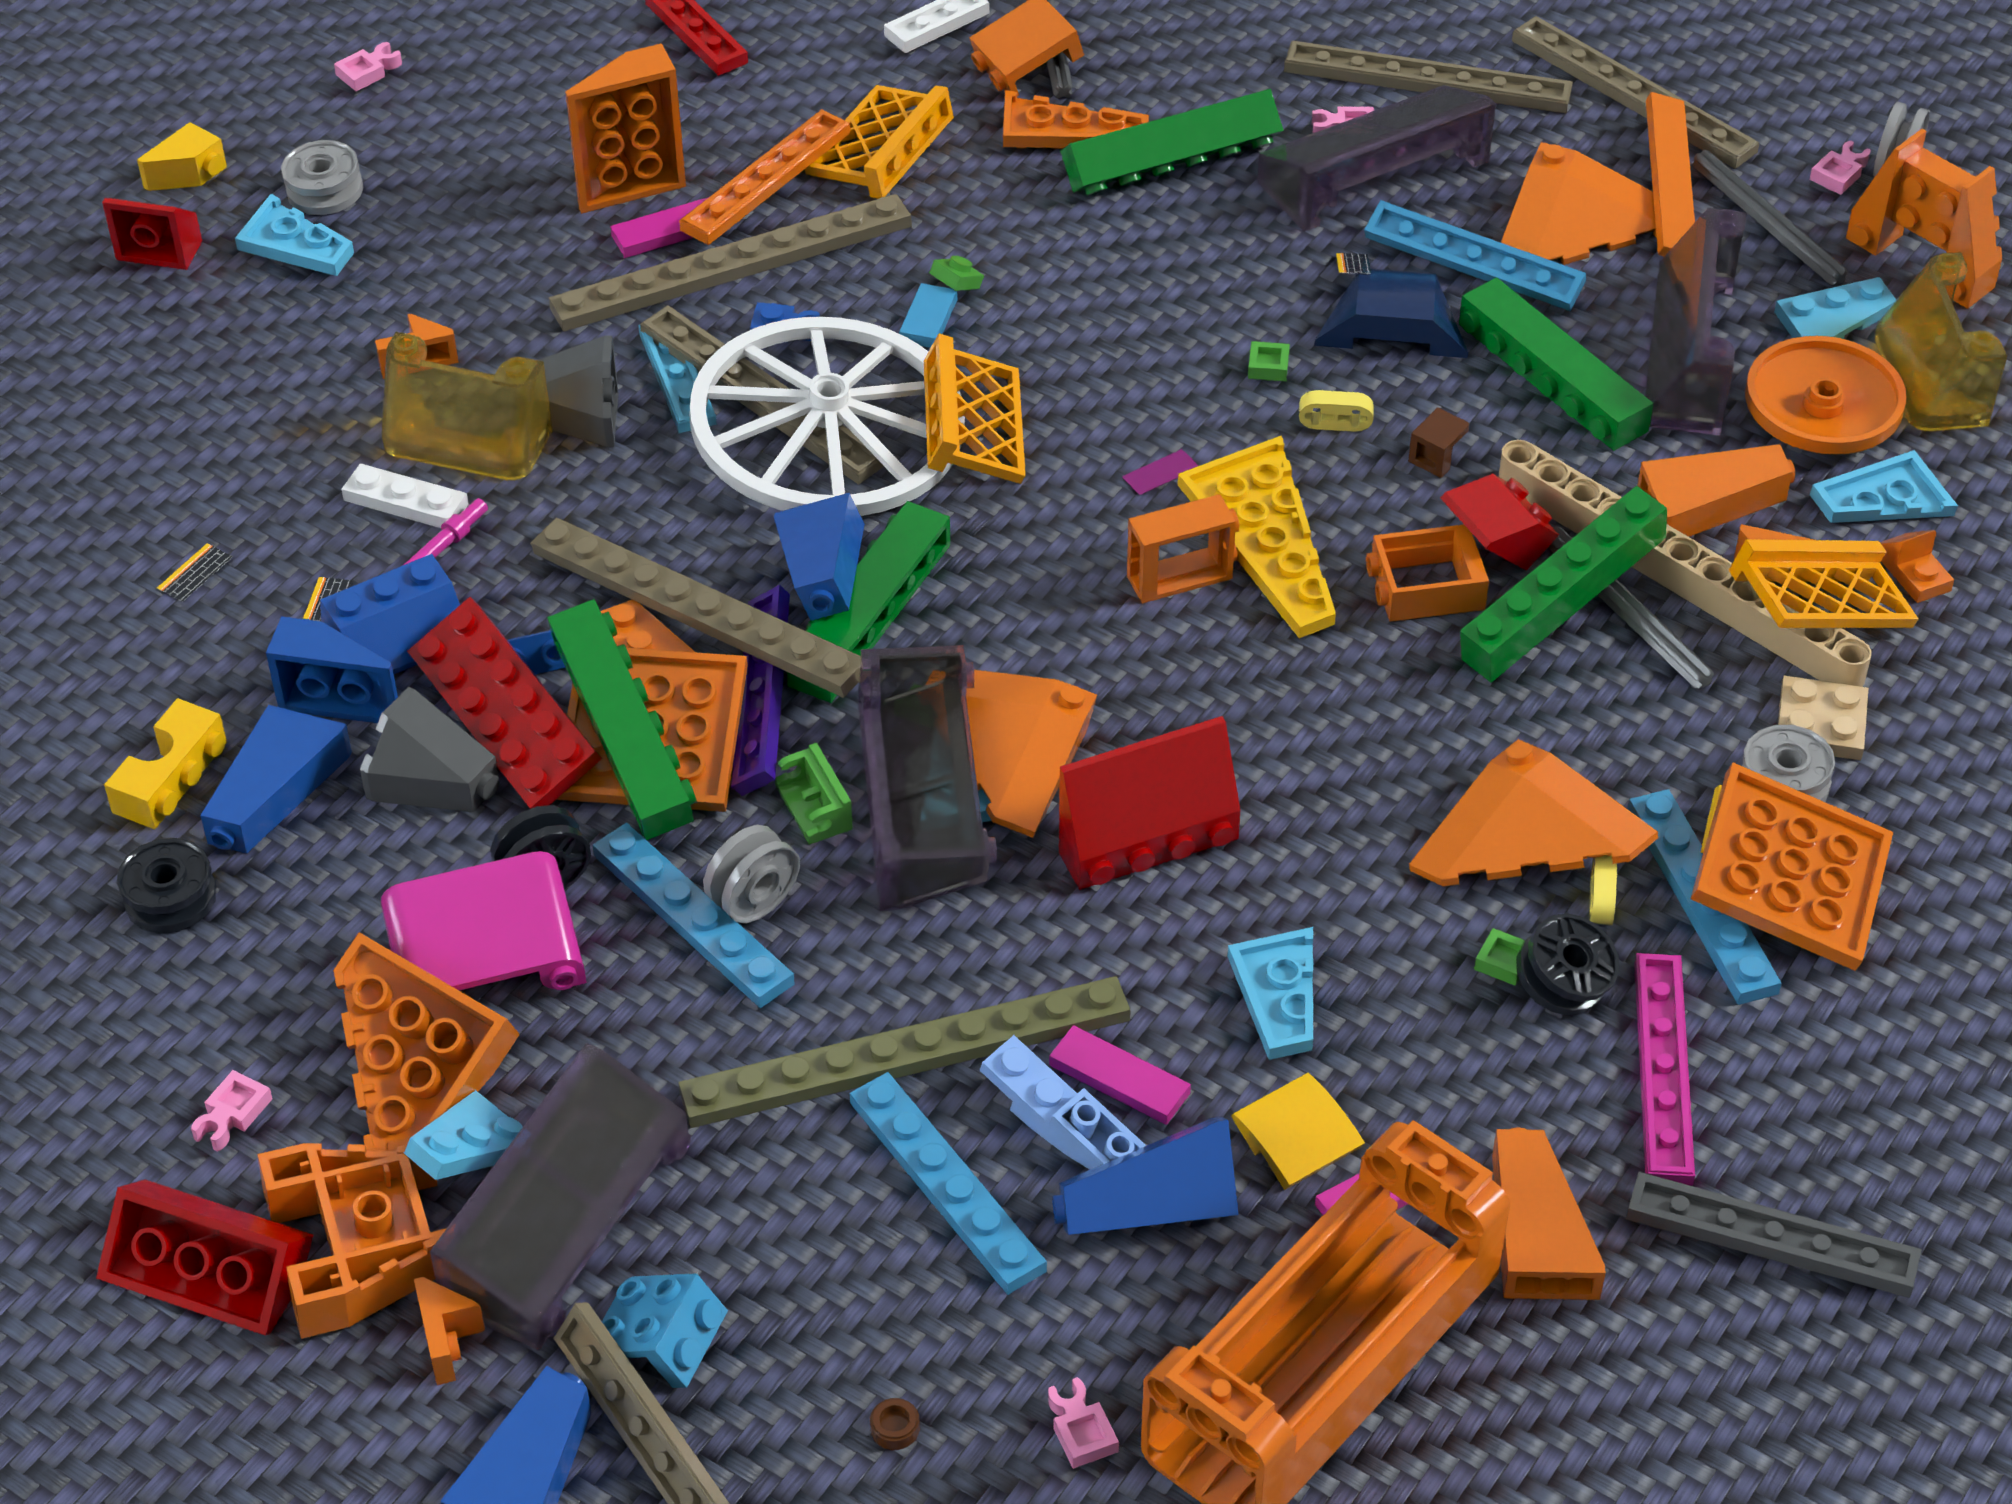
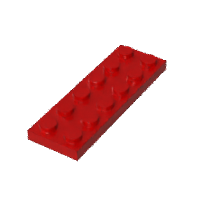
(504, 705)

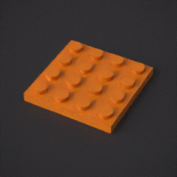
(700, 714)
(1793, 866)

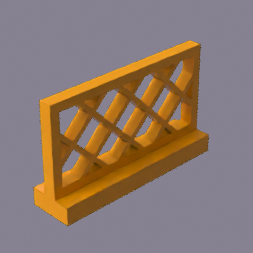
(898, 147)
(945, 406)
(1824, 565)

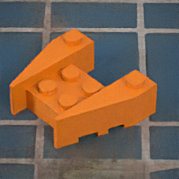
(1937, 204)
(370, 1223)

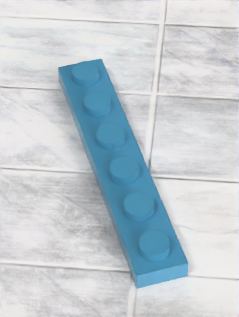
(1475, 255)
(693, 915)
(1725, 938)
(948, 1183)

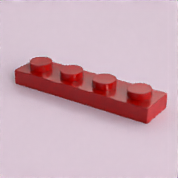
(701, 33)

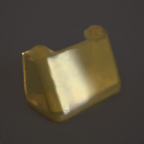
(1945, 371)
(464, 415)

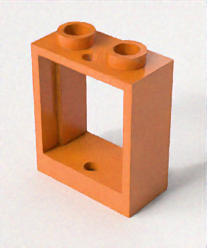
(1424, 548)
(1190, 570)

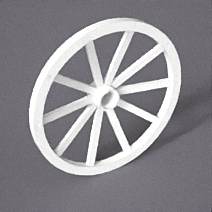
(827, 402)

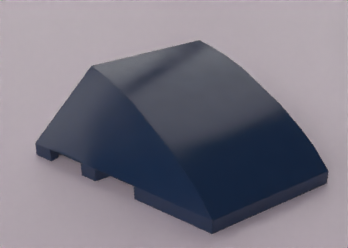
(1394, 309)

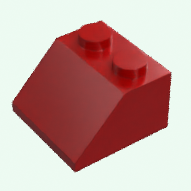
(152, 233)
(1503, 518)

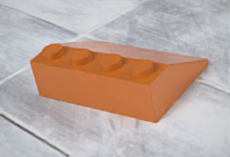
(626, 130)

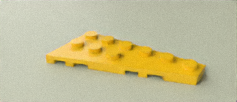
(1272, 532)

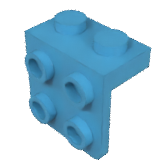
(666, 1322)

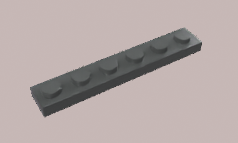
(1774, 1234)

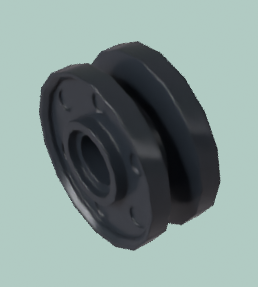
(545, 830)
(167, 885)
(1567, 964)

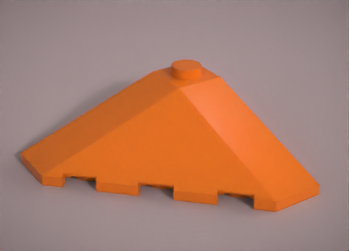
(1576, 206)
(1020, 740)
(1529, 813)
(413, 1042)

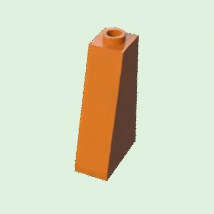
(1717, 486)
(1546, 1237)

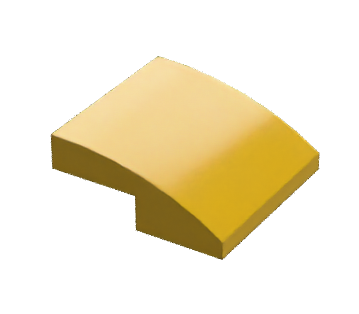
(1298, 1130)

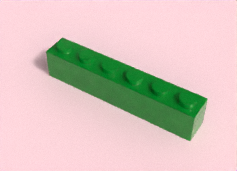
(1172, 141)
(1555, 364)
(883, 584)
(1563, 584)
(621, 719)

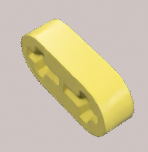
(1336, 410)
(1603, 890)

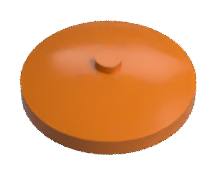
(1825, 395)

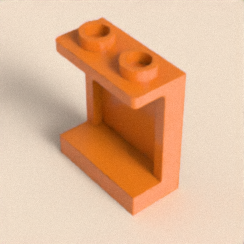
(1023, 43)

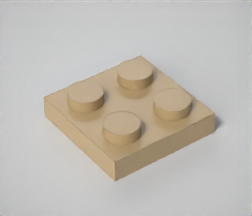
(1827, 709)

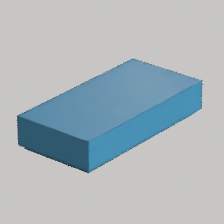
(928, 314)

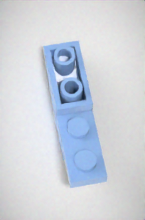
(1052, 1109)

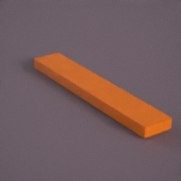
(1669, 169)
(764, 177)

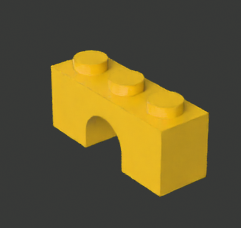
(151, 789)

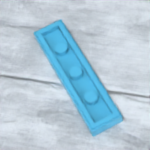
(675, 382)

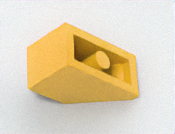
(182, 160)

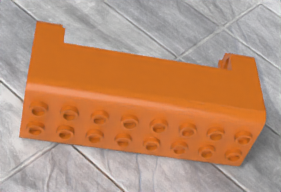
(1327, 1327)

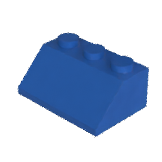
(393, 609)

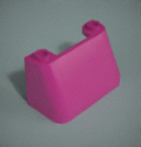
(487, 923)

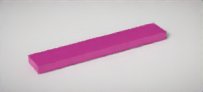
(1664, 1068)

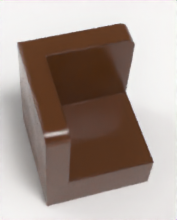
(1434, 440)

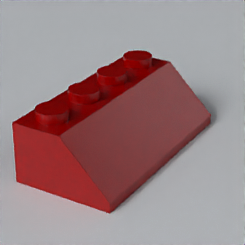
(201, 1255)

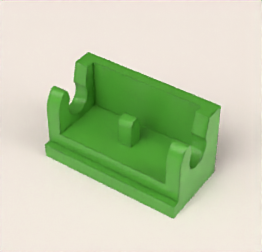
(814, 795)

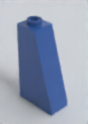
(822, 552)
(272, 775)
(1160, 1183)
(531, 1448)

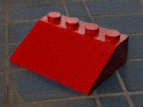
(1148, 803)

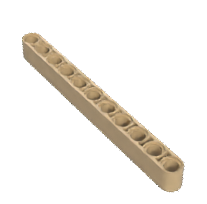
(1688, 570)

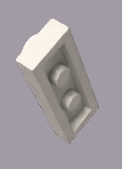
(933, 22)
(403, 496)

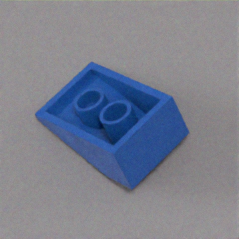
(327, 672)

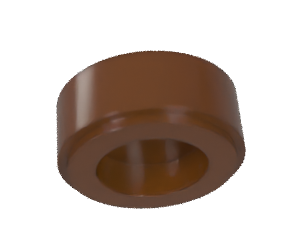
(894, 1424)

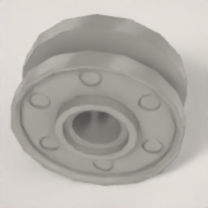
(1898, 131)
(322, 177)
(1792, 758)
(751, 873)

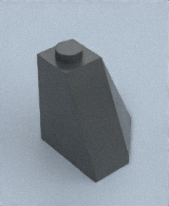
(584, 391)
(427, 759)

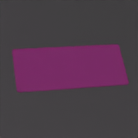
(1159, 472)

